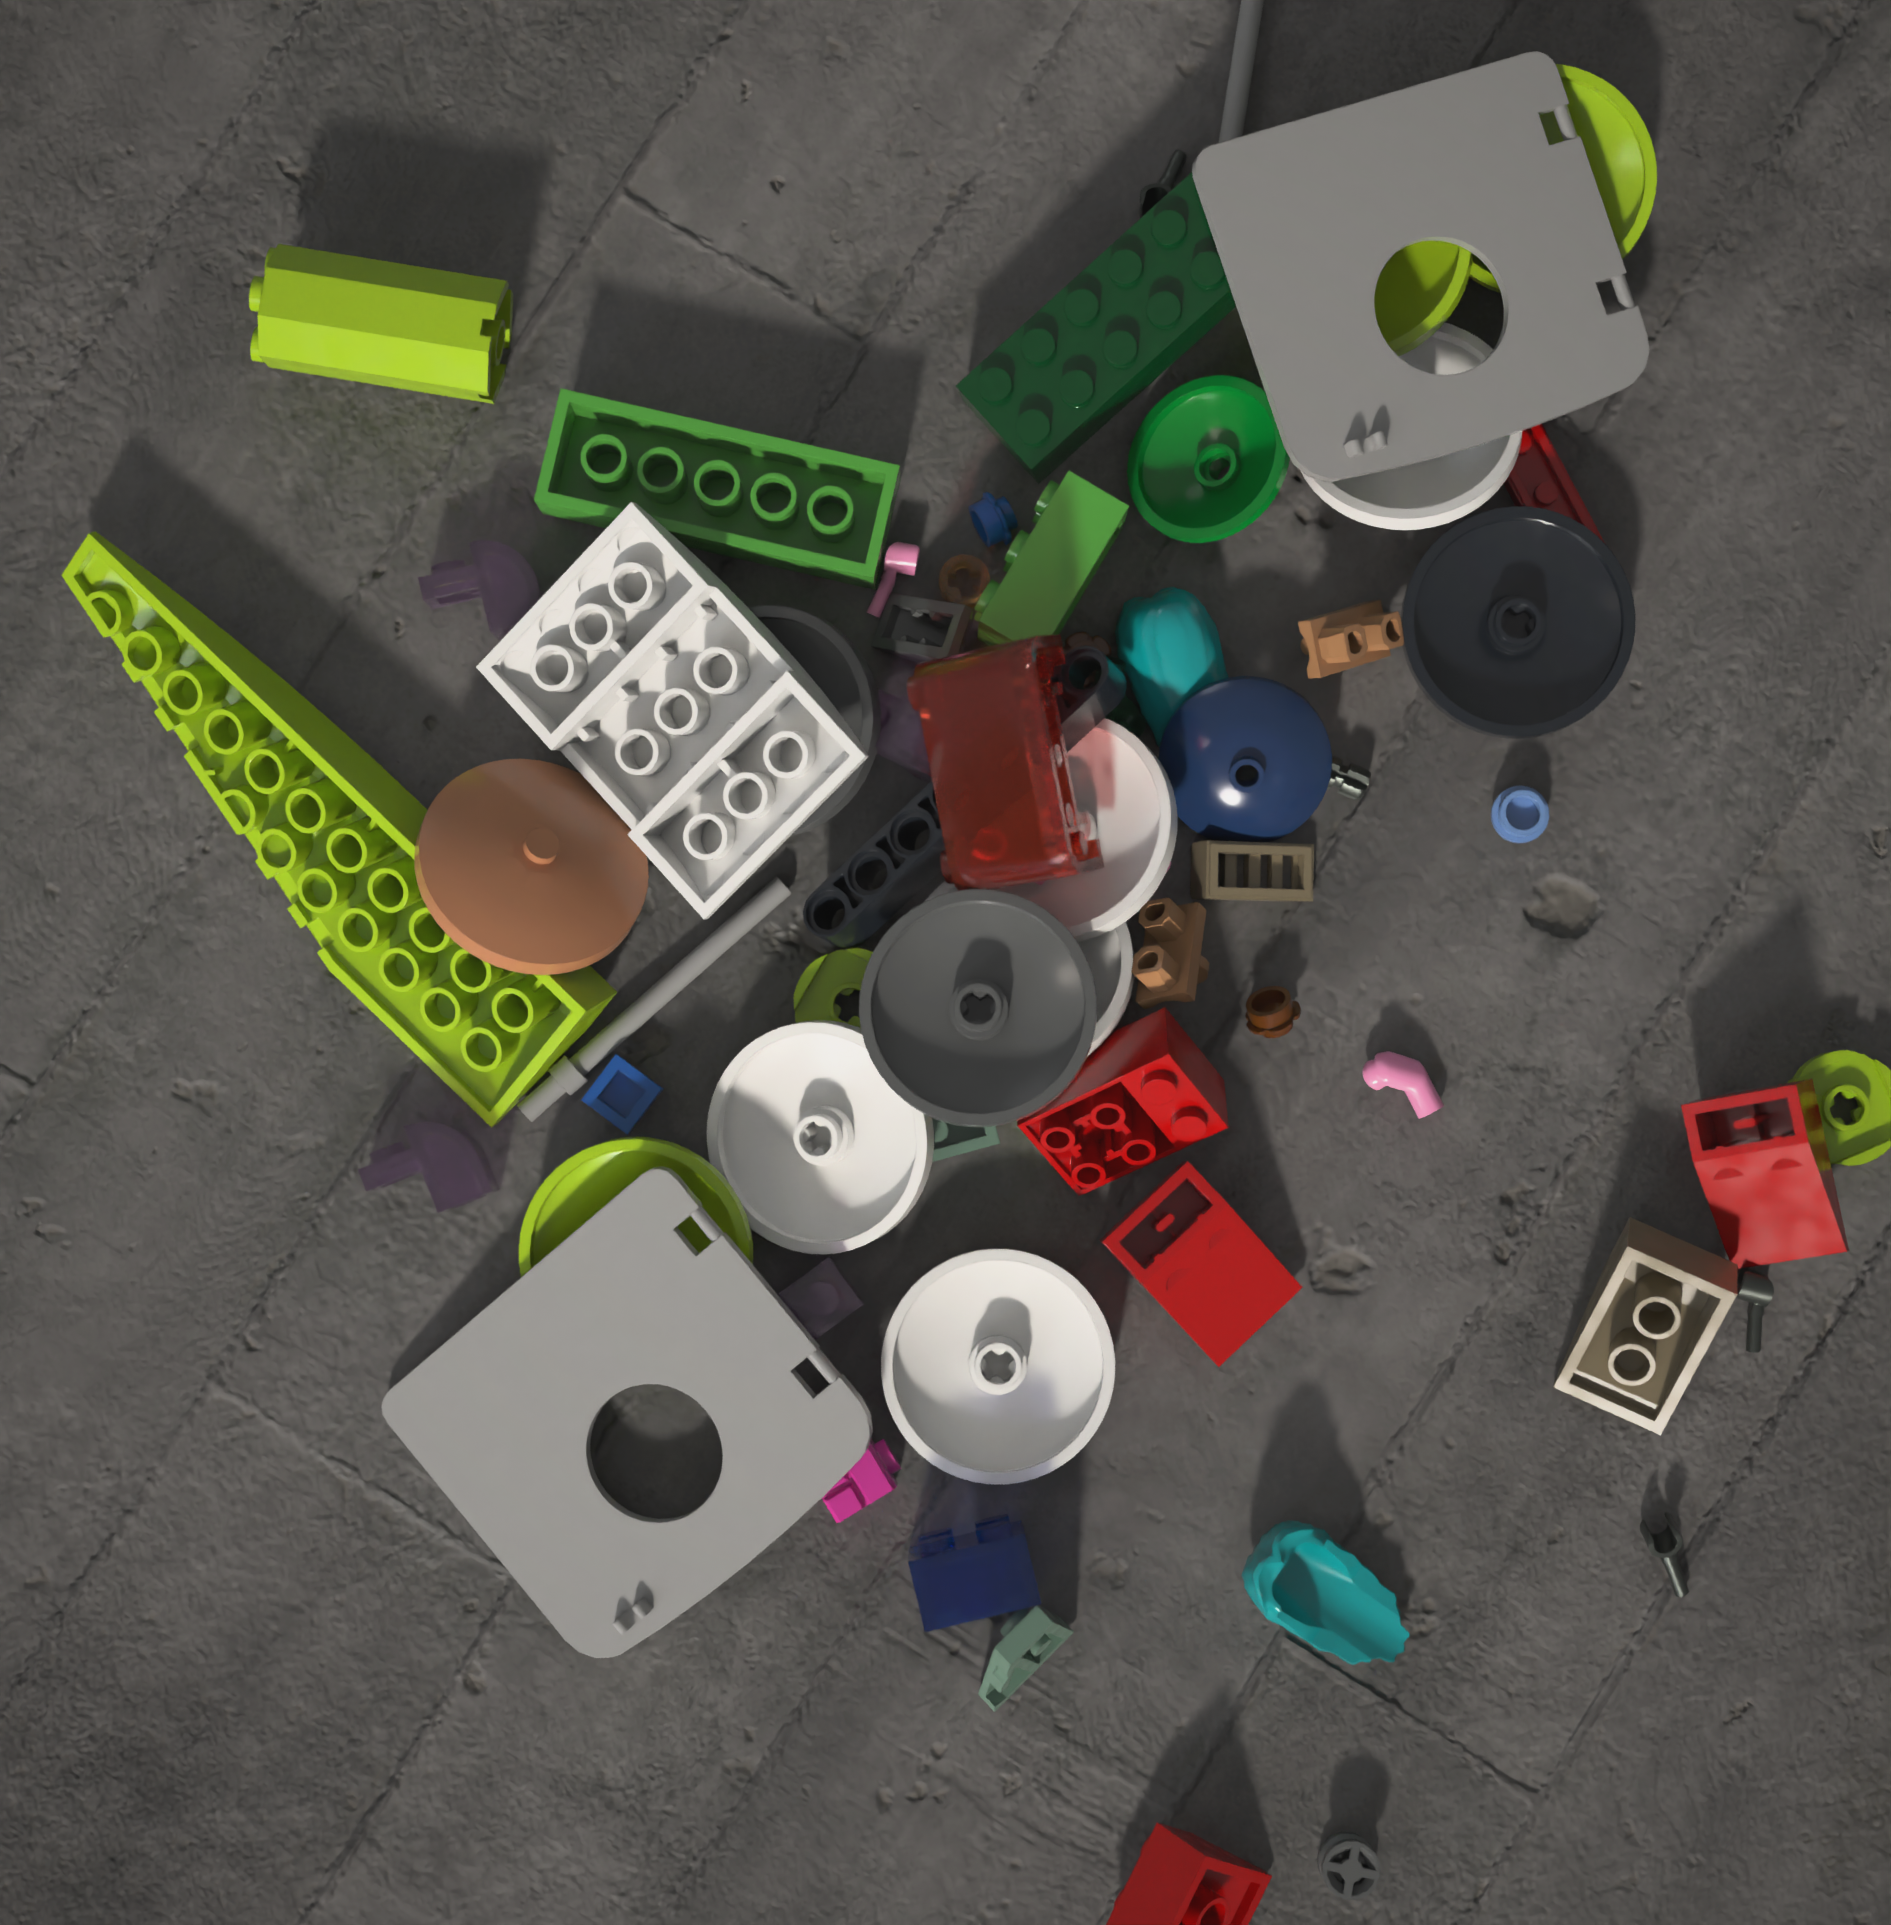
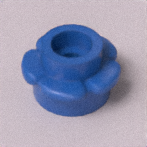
(993, 519)

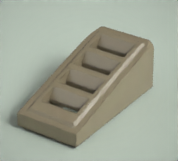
(1205, 871)

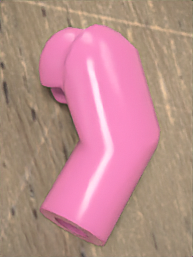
(1406, 1075)

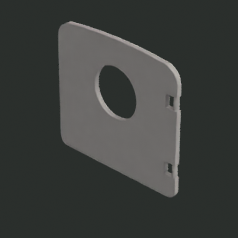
(1459, 160)
(615, 1306)

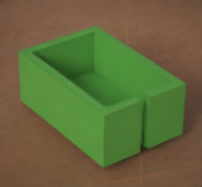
(1052, 564)

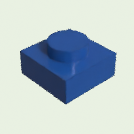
(622, 1094)

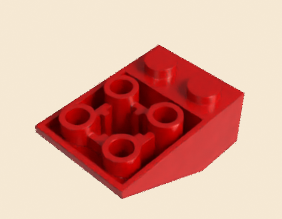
(1130, 1105)
(1767, 1173)
(1201, 1262)

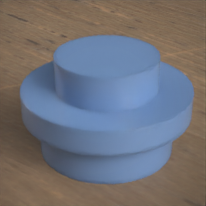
(1520, 814)

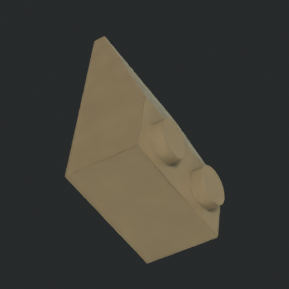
(1647, 1325)

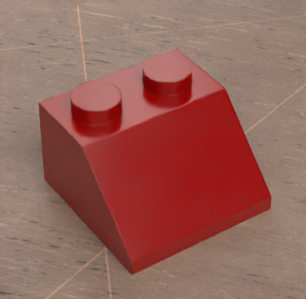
(1188, 1883)

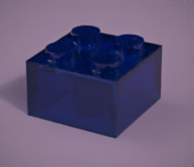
(972, 1573)

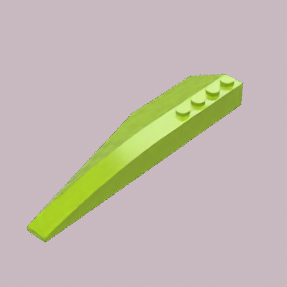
(335, 842)

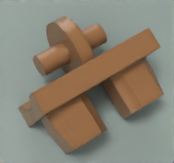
(1349, 638)
(1171, 953)

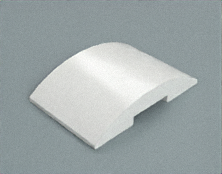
(675, 707)

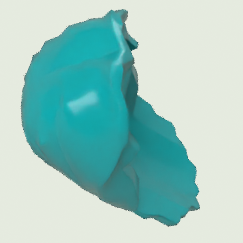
(1168, 652)
(1323, 1594)

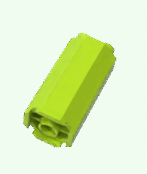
(381, 323)

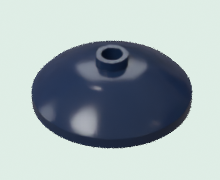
(1240, 725)

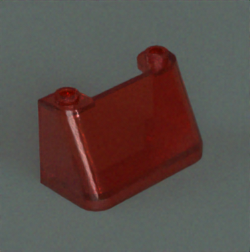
(1001, 765)

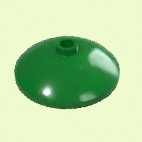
(1188, 443)

